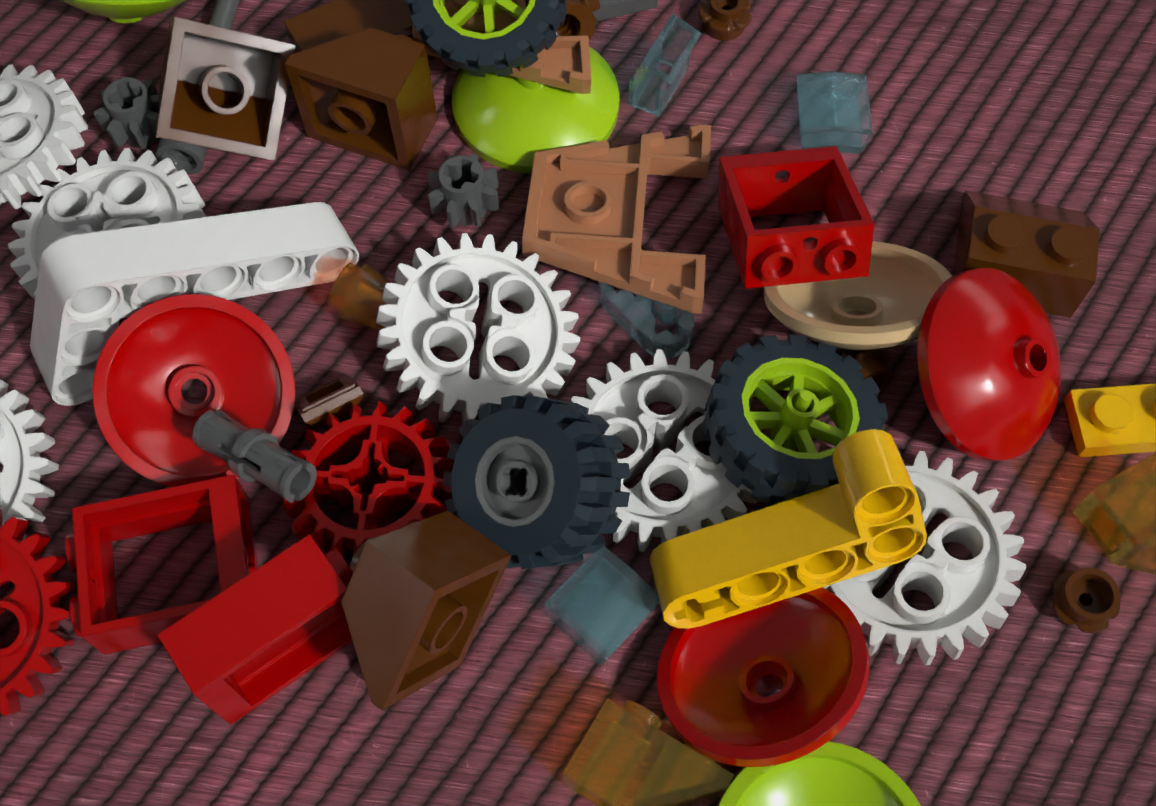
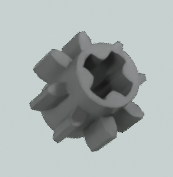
(129, 112)
(463, 190)

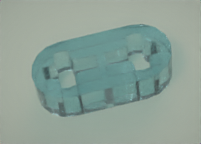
(638, 320)

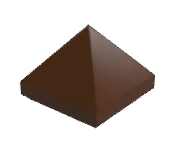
(331, 398)

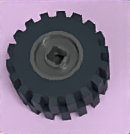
(538, 479)

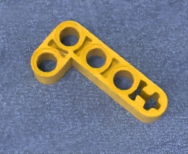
(798, 543)

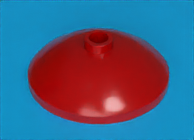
(161, 349)
(988, 364)
(719, 672)

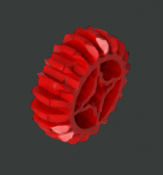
(346, 483)

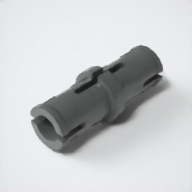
(254, 455)

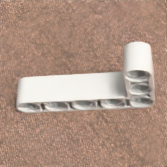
(109, 274)

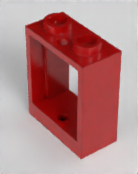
(814, 182)
(101, 523)
(263, 630)

